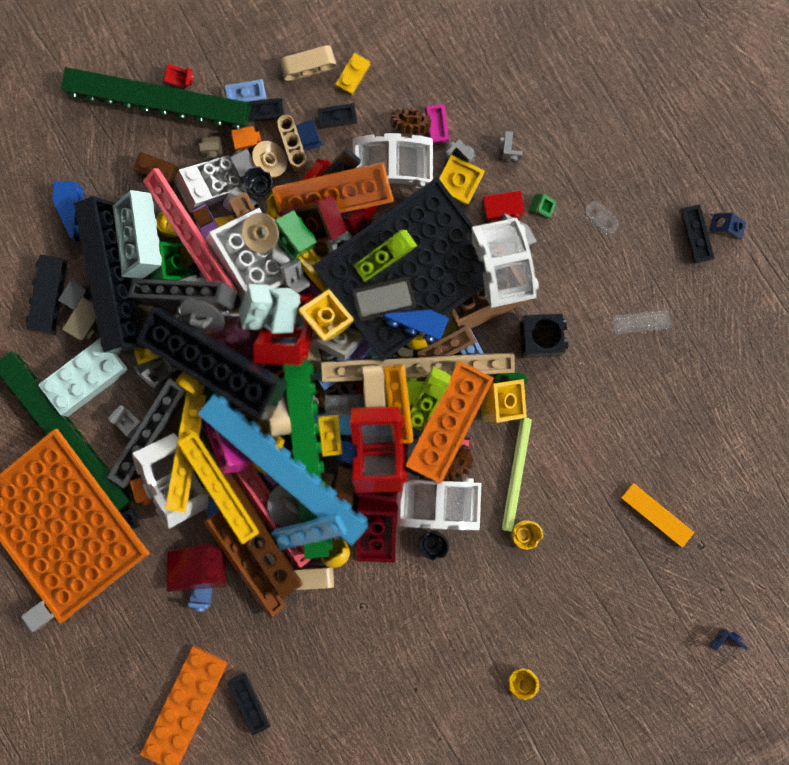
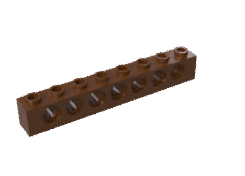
(270, 546)

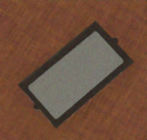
(384, 298)

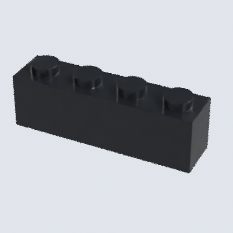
(47, 290)

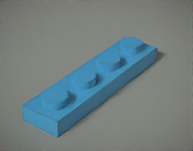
(309, 532)

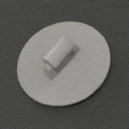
(202, 315)
(283, 507)

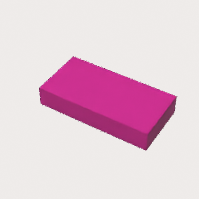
(439, 128)

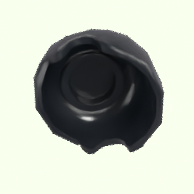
(258, 182)
(433, 545)

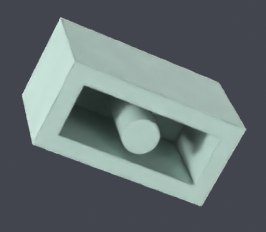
(255, 307)
(282, 311)

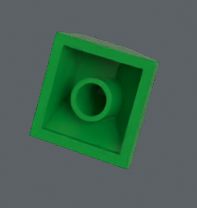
(171, 264)

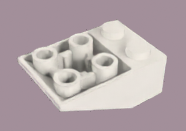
(207, 182)

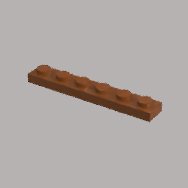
(244, 564)

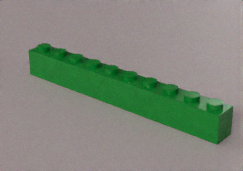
(305, 440)

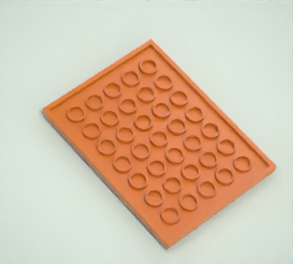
(63, 527)

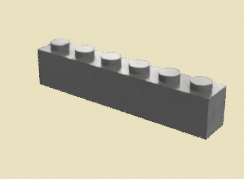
(173, 293)
(149, 431)

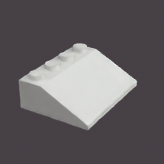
(241, 262)

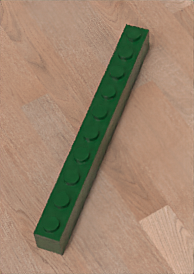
(155, 97)
(25, 386)

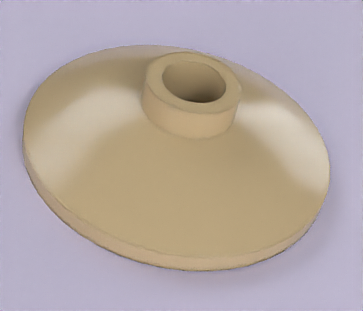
(275, 156)
(253, 235)

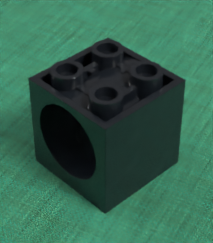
(529, 348)

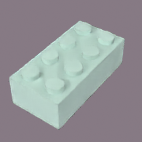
(137, 234)
(82, 378)

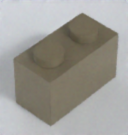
(83, 321)

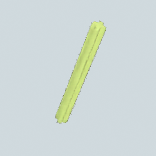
(516, 474)

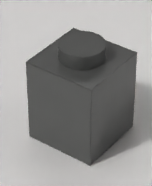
(73, 293)

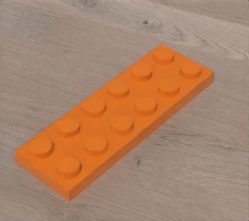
(351, 189)
(449, 422)
(184, 707)

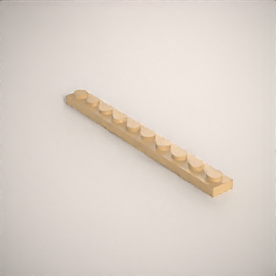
(419, 366)

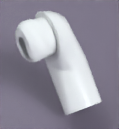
(280, 256)

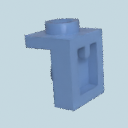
(200, 599)

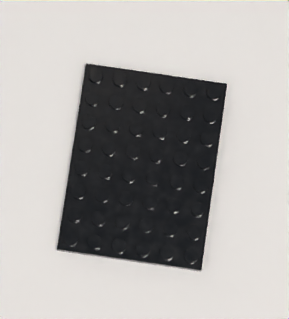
(440, 268)

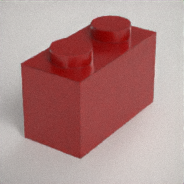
(498, 204)

